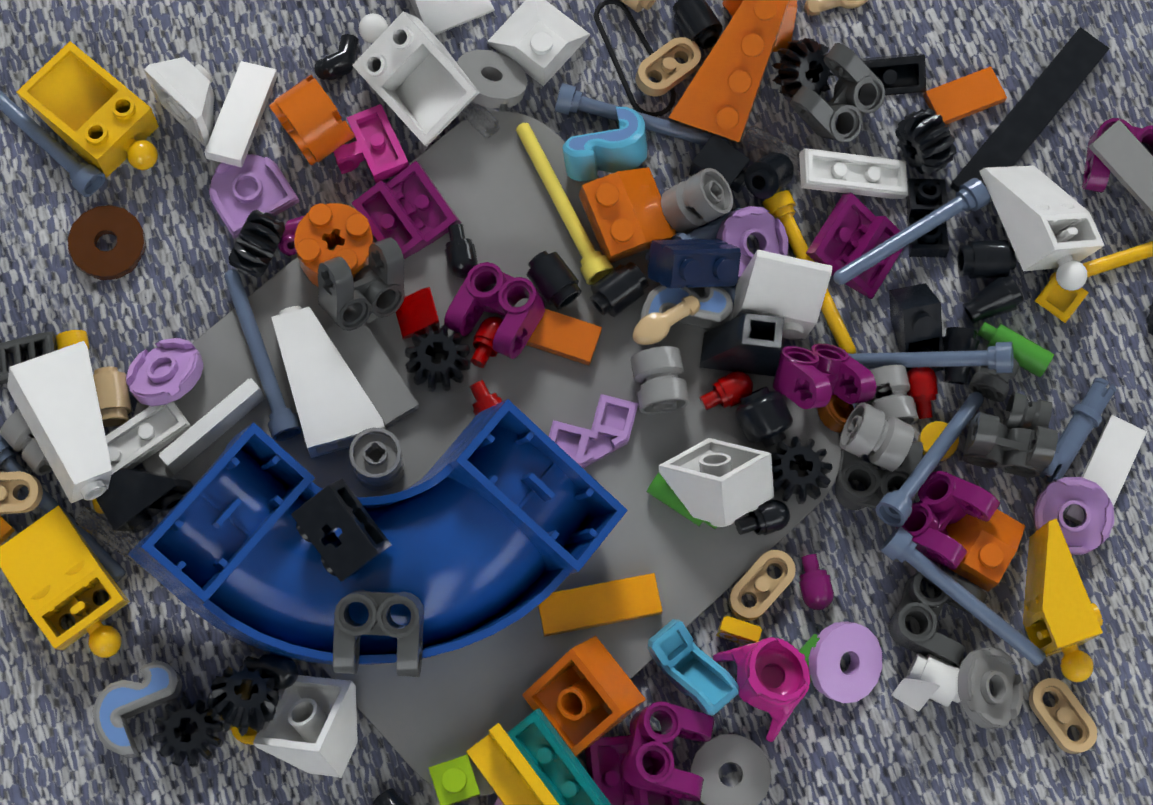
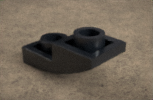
(922, 199)

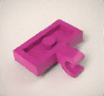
(374, 144)

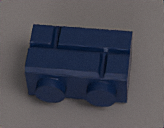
(694, 263)

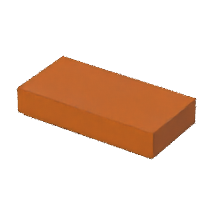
(966, 95)
(566, 337)

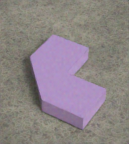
(608, 432)

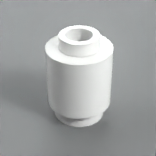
(937, 671)

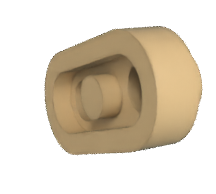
(665, 67)
(9, 486)
(761, 585)
(1062, 715)

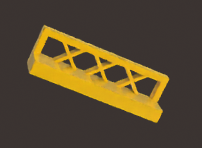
(508, 770)

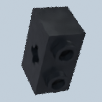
(334, 509)

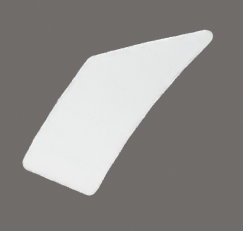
(914, 692)

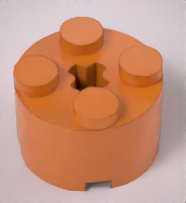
(311, 120)
(331, 226)

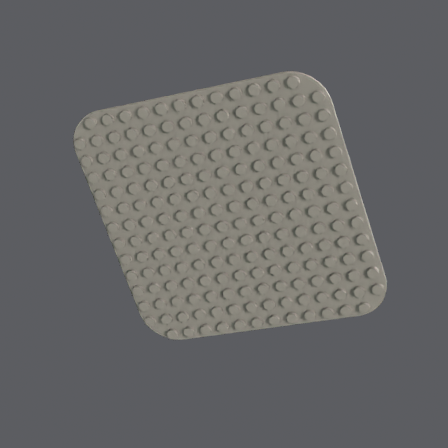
(511, 222)

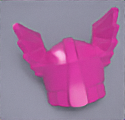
(770, 678)

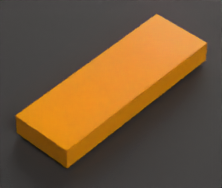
(600, 604)

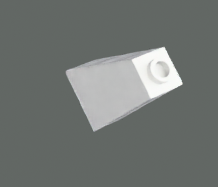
(323, 387)
(65, 418)

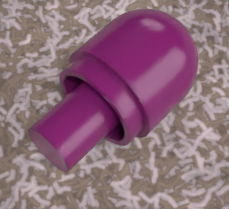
(815, 584)

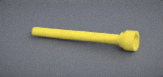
(593, 263)

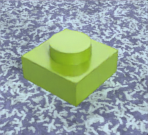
(454, 781)

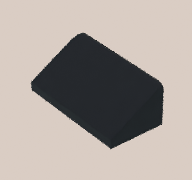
(899, 72)

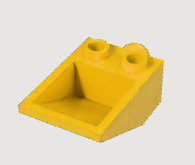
(92, 111)
(60, 576)
(1057, 604)

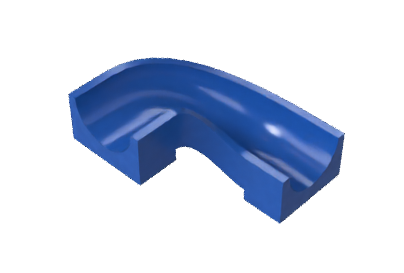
(470, 539)

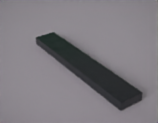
(1036, 107)

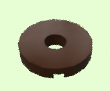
(111, 263)

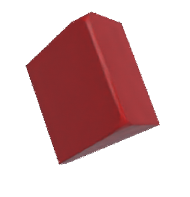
(417, 313)

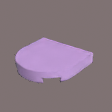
(254, 186)

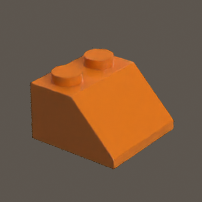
(625, 212)
(584, 695)

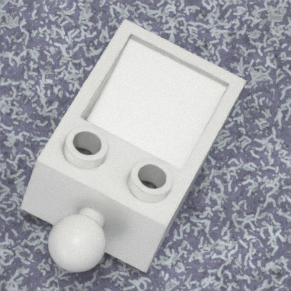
(413, 74)
(1043, 223)

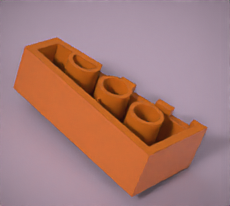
(732, 73)

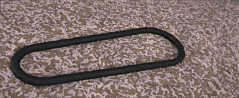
(616, 63)

